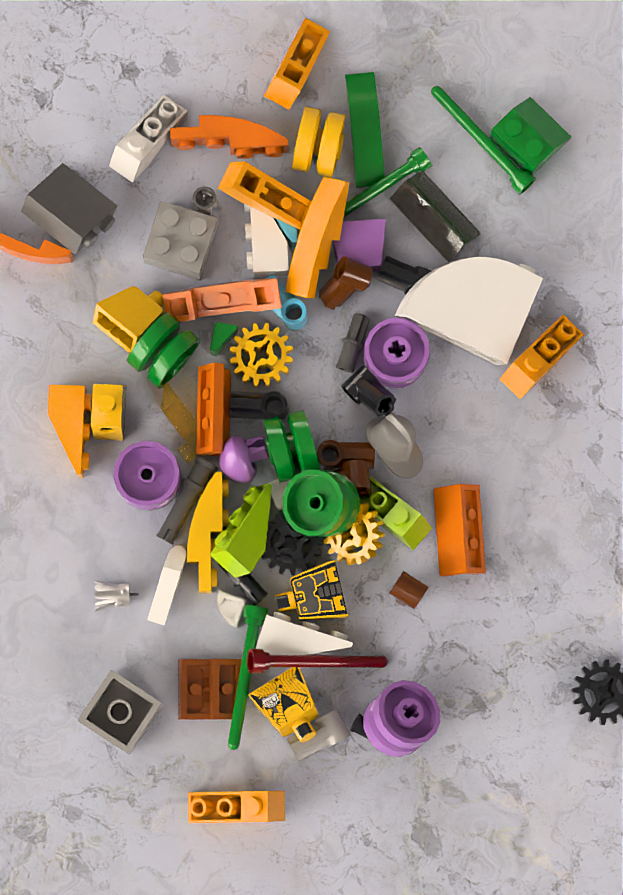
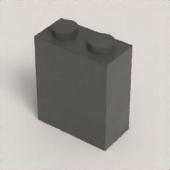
(69, 209)

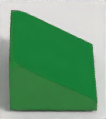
(221, 336)

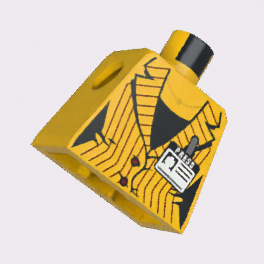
(287, 704)

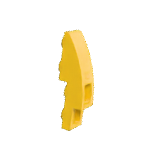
(208, 520)

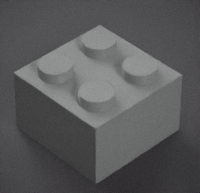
(180, 240)
(120, 712)

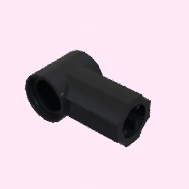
(400, 274)
(366, 389)
(254, 405)

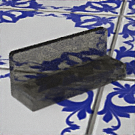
(434, 215)

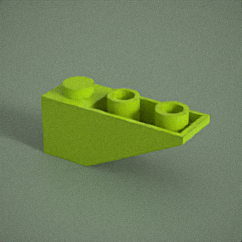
(398, 516)
(245, 538)

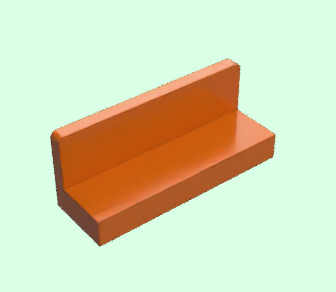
(213, 409)
(459, 530)

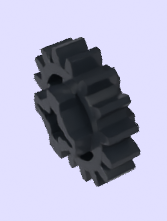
(296, 555)
(592, 686)

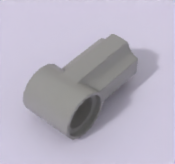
(329, 731)

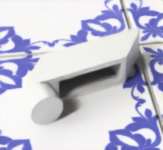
(168, 584)

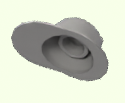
(395, 443)

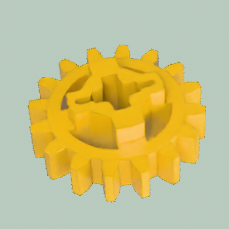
(250, 347)
(362, 533)

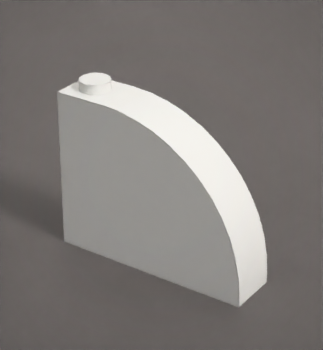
(474, 304)

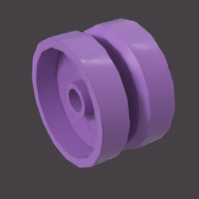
(401, 336)
(138, 460)
(401, 718)

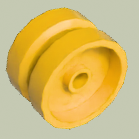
(321, 142)

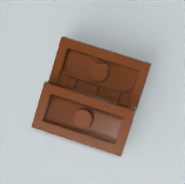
(207, 688)

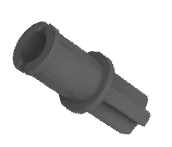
(353, 343)

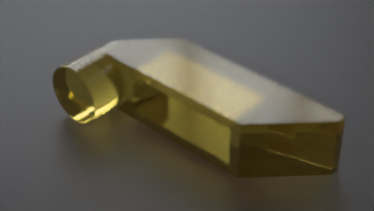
(182, 422)

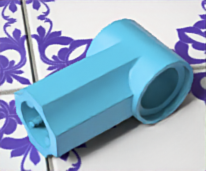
(290, 302)

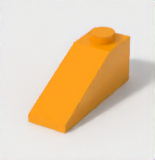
(297, 64)
(264, 193)

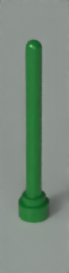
(416, 162)
(520, 179)
(254, 619)

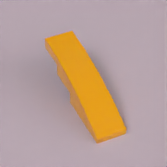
(315, 238)

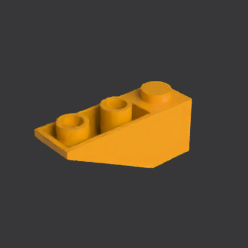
(541, 356)
(68, 415)
(236, 806)

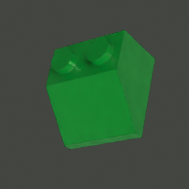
(529, 135)

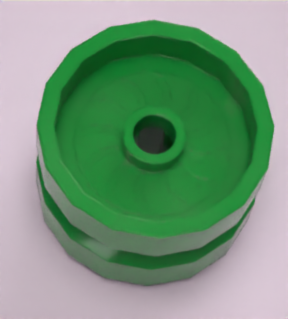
(163, 350)
(290, 446)
(320, 503)

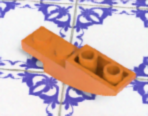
(243, 136)

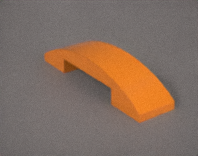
(47, 254)
(223, 299)

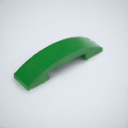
(365, 128)

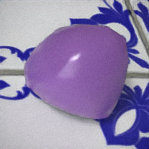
(240, 456)

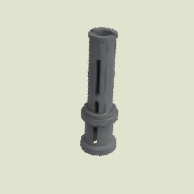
(192, 488)

